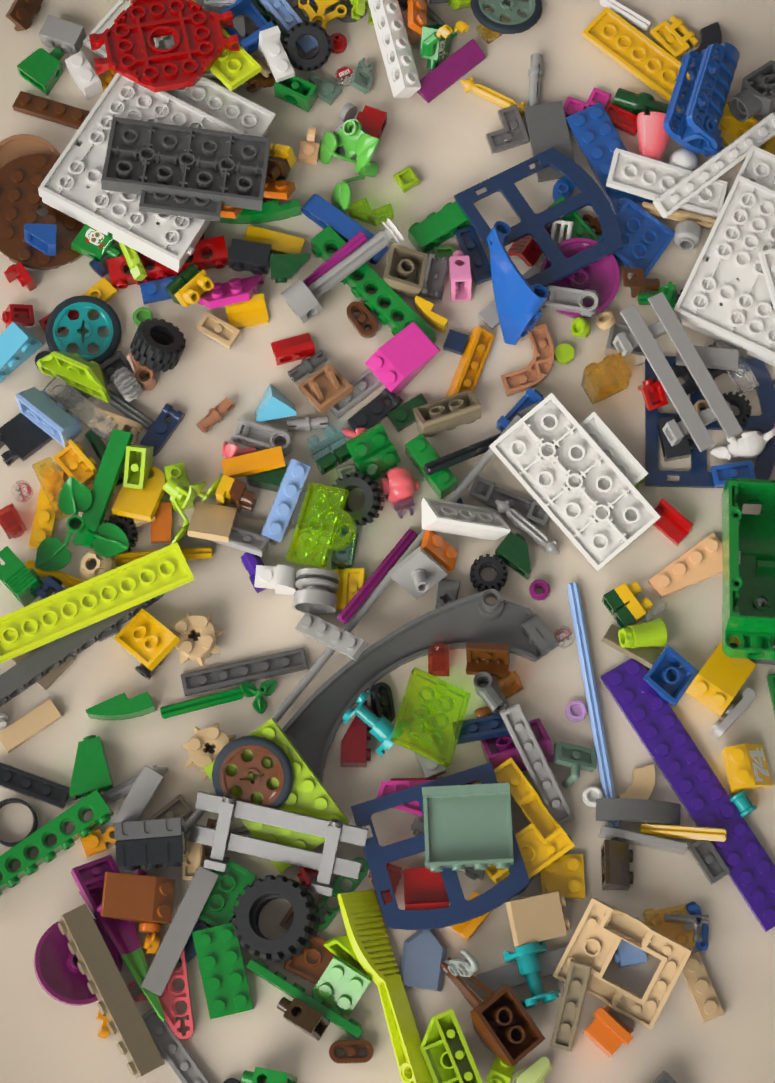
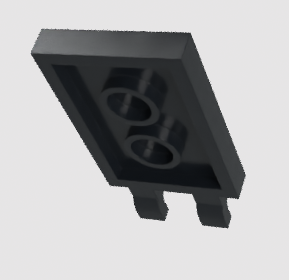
(21, 438)

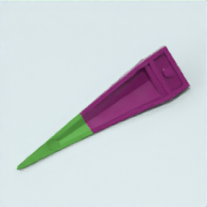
(120, 932)

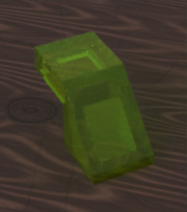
(362, 211)

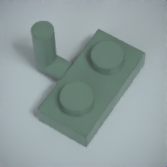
(575, 757)

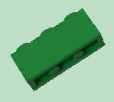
(437, 227)
(422, 452)

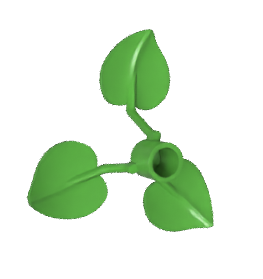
(364, 167)

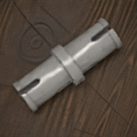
(307, 423)

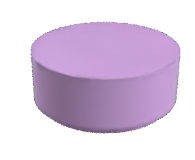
(576, 711)

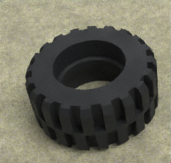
(248, 914)

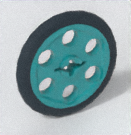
(84, 304)

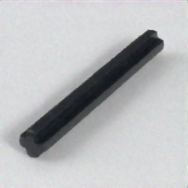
(459, 456)

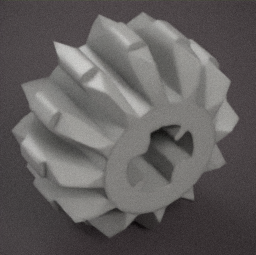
(126, 384)

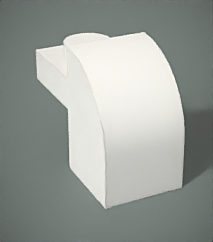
(279, 578)

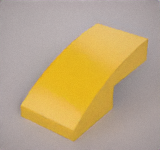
(426, 310)

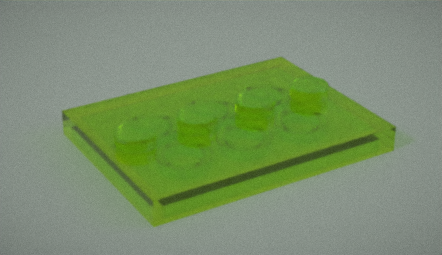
(430, 717)

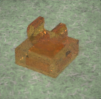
(510, 684)

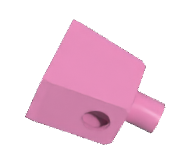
(460, 271)

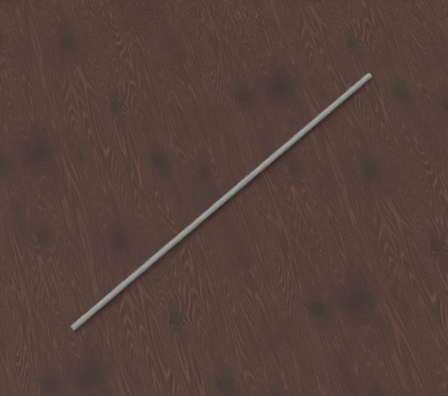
(364, 608)

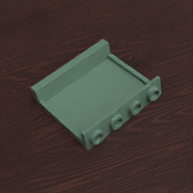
(468, 827)

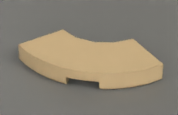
(642, 784)

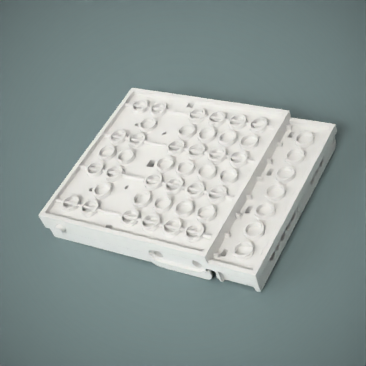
(76, 176)
(729, 292)

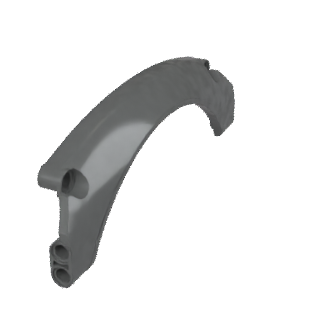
(453, 624)

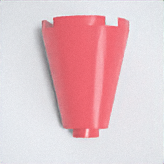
(651, 135)

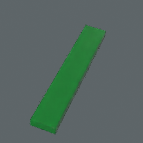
(104, 485)

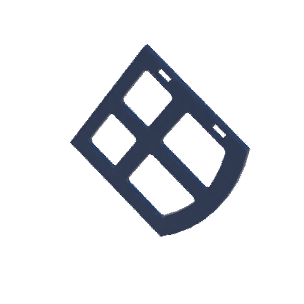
(534, 224)
(699, 475)
(379, 856)

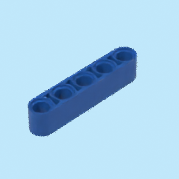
(326, 214)

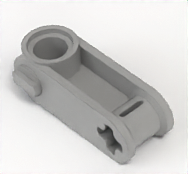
(571, 300)
(261, 436)

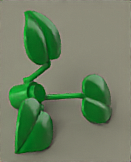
(109, 539)

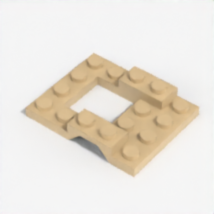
(596, 943)

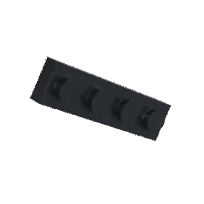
(33, 786)

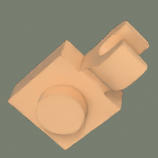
(309, 149)

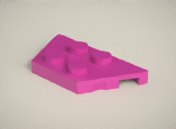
(231, 292)

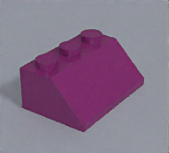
(502, 748)

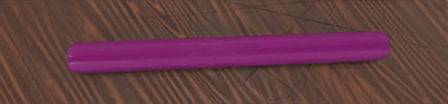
(377, 576)

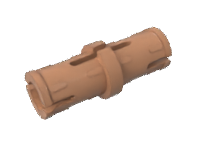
(215, 415)

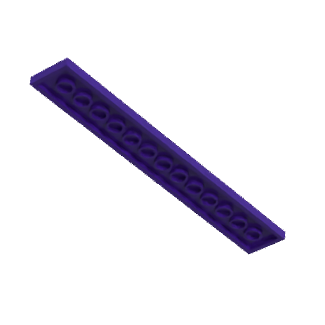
(695, 786)

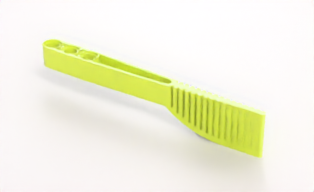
(374, 953)

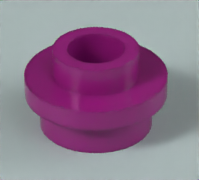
(539, 584)

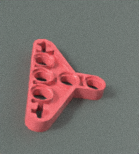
(171, 997)

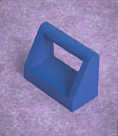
(41, 237)

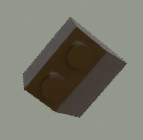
(615, 865)

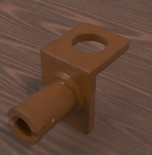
(638, 281)

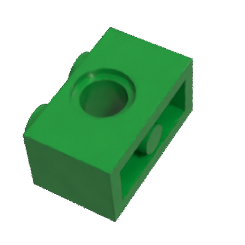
(297, 92)

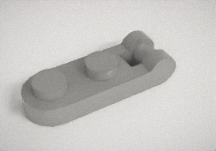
(733, 713)

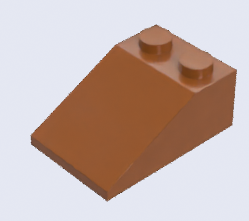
(138, 898)

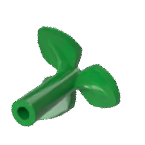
(266, 688)

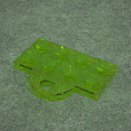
(320, 526)

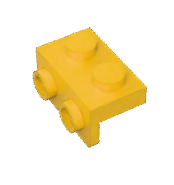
(75, 463)

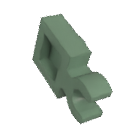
(361, 77)

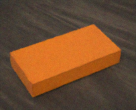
(162, 527)

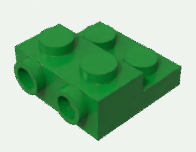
(373, 452)

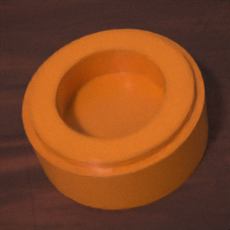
(149, 927)

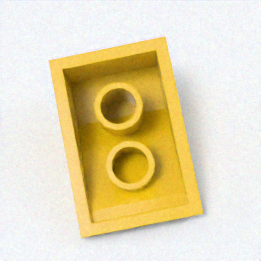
(720, 680)

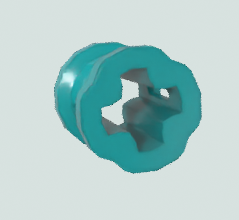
(743, 803)

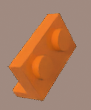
(439, 549)

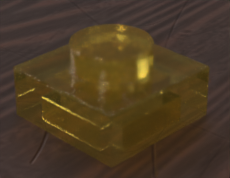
(487, 34)

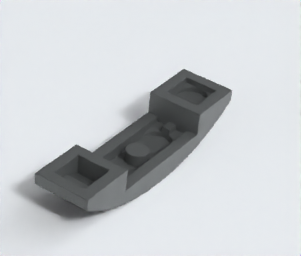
(487, 493)
(637, 811)

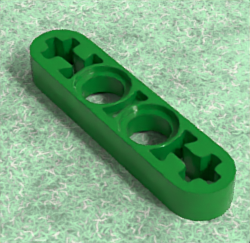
(337, 890)

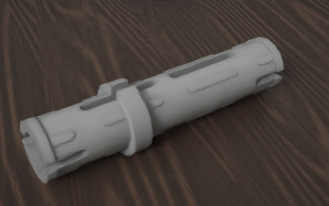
(535, 74)

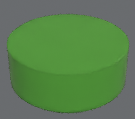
(141, 314)

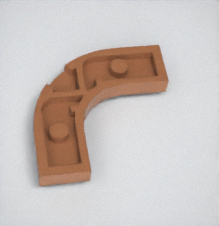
(539, 366)

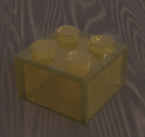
(606, 378)

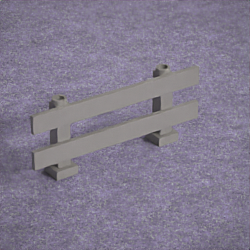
(644, 337)

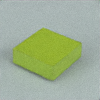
(406, 179)

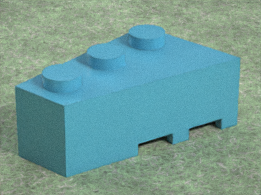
(16, 346)

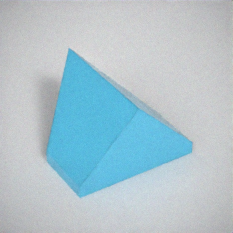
(274, 406)

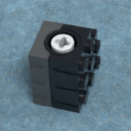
(150, 843)

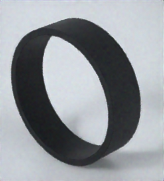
(35, 821)

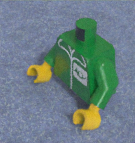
(437, 40)

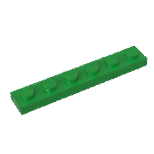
(297, 991)

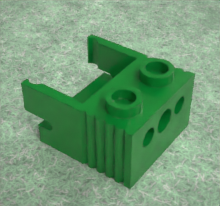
(18, 578)

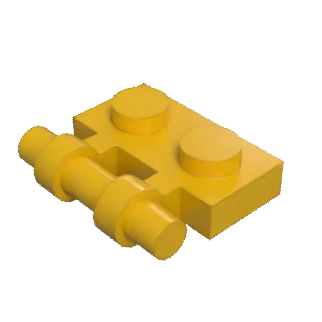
(670, 40)

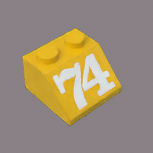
(746, 767)

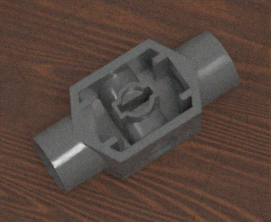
(756, 94)

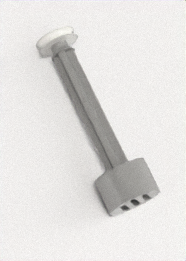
(304, 299)

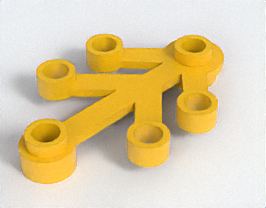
(322, 6)

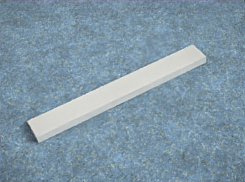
(715, 166)

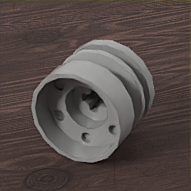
(316, 591)

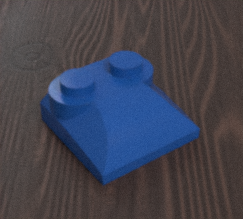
(670, 675)

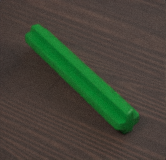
(201, 703)

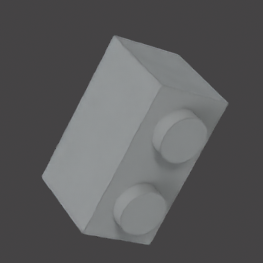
(62, 34)

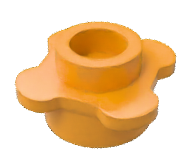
(151, 943)

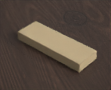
(29, 725)

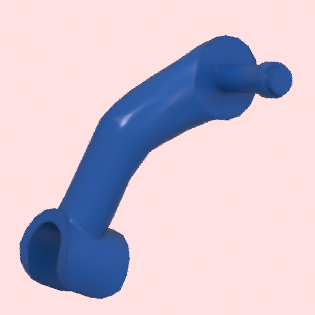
(694, 909)

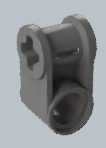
(447, 592)

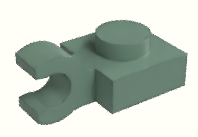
(327, 90)

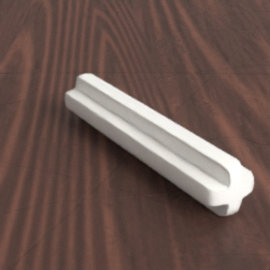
(627, 13)

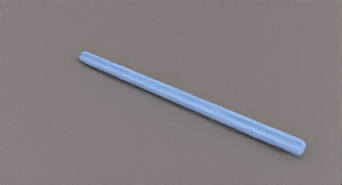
(591, 694)

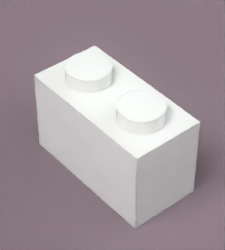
(84, 75)

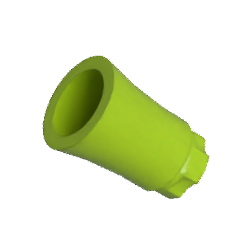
(644, 634)

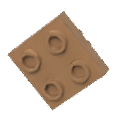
(325, 388)

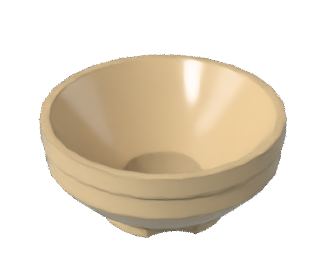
(103, 565)

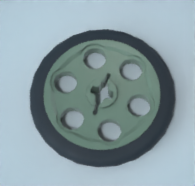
(517, 24)

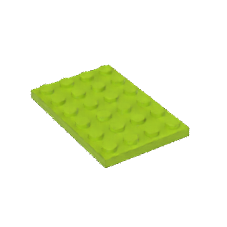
(306, 797)

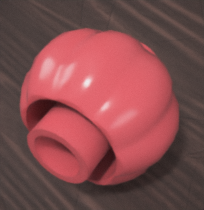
(398, 484)

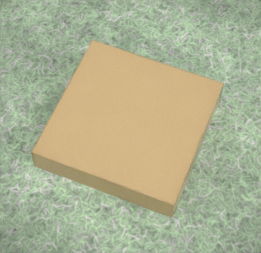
(212, 522)

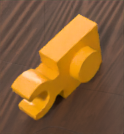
(96, 842)

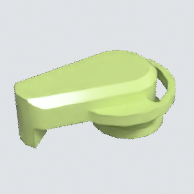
(534, 1073)

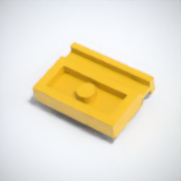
(349, 584)

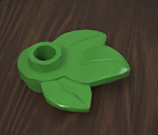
(348, 138)

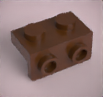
(22, 13)
(487, 658)

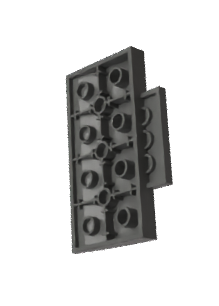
(185, 168)

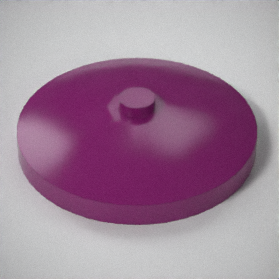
(599, 276)
(58, 968)

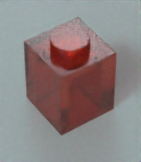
(11, 522)
(438, 659)

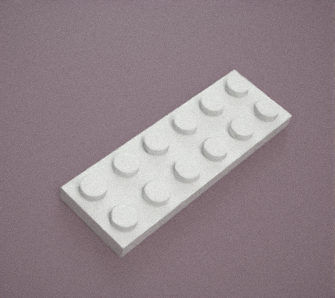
(653, 178)

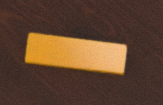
(472, 361)

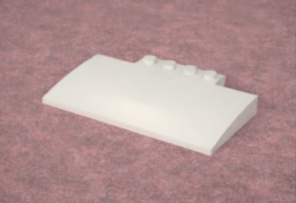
(578, 478)

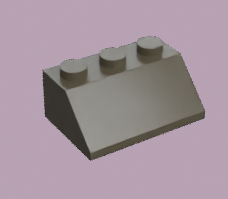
(447, 413)

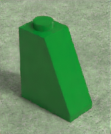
(90, 769)

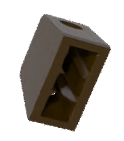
(308, 1021)

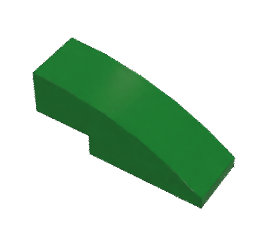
(121, 708)

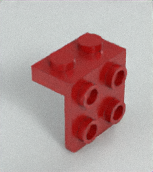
(424, 889)

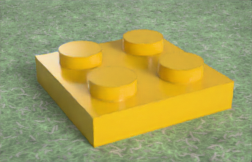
(566, 876)

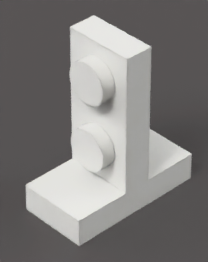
(275, 55)

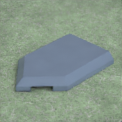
(422, 960)

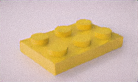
(147, 639)

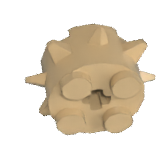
(207, 638)
(200, 742)

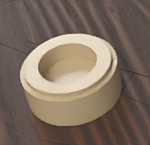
(605, 320)

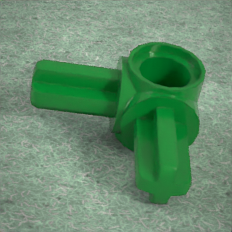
(668, 290)

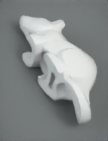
(748, 446)

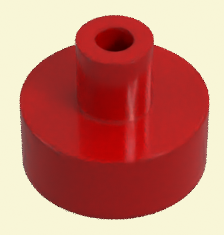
(338, 42)

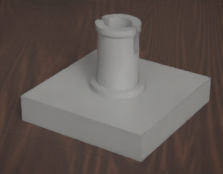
(418, 572)

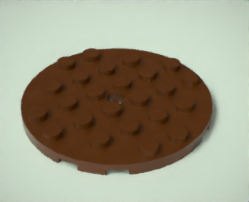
(19, 206)

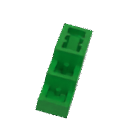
(270, 212)

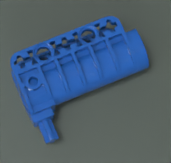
(702, 98)

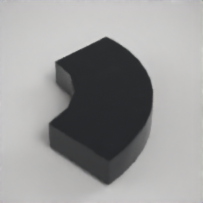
(710, 35)

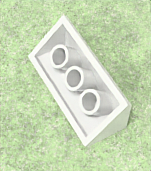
(462, 520)

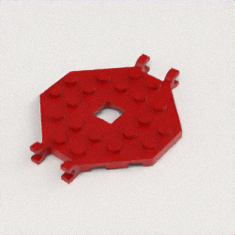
(133, 51)

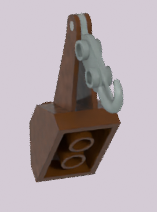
(497, 1019)

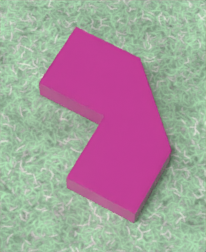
(573, 105)

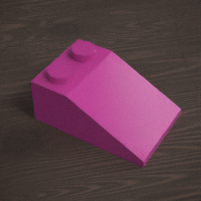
(402, 358)

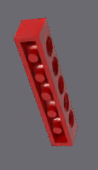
(214, 246)

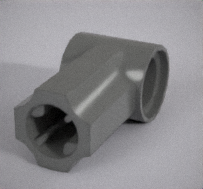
(490, 694)

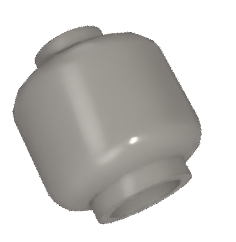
(687, 235)

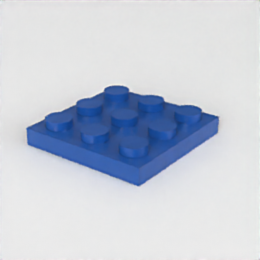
(642, 237)

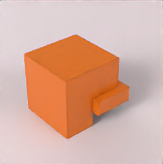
(608, 1031)

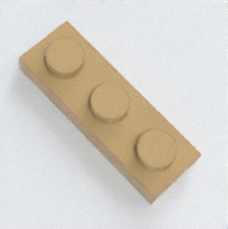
(701, 988)

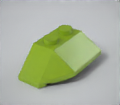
(76, 372)
(448, 1051)

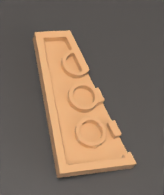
(691, 568)

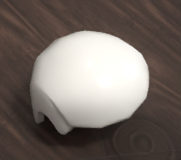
(684, 159)

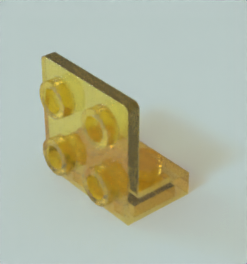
(672, 930)

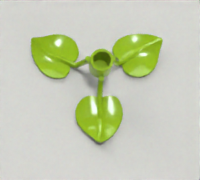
(179, 490)

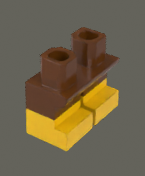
(280, 161)
(236, 493)

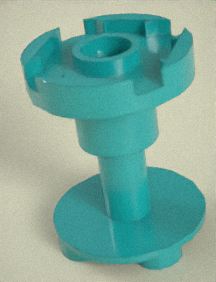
(380, 727)
(529, 966)

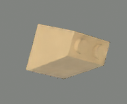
(537, 917)

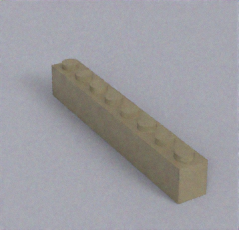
(110, 990)

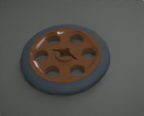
(260, 747)

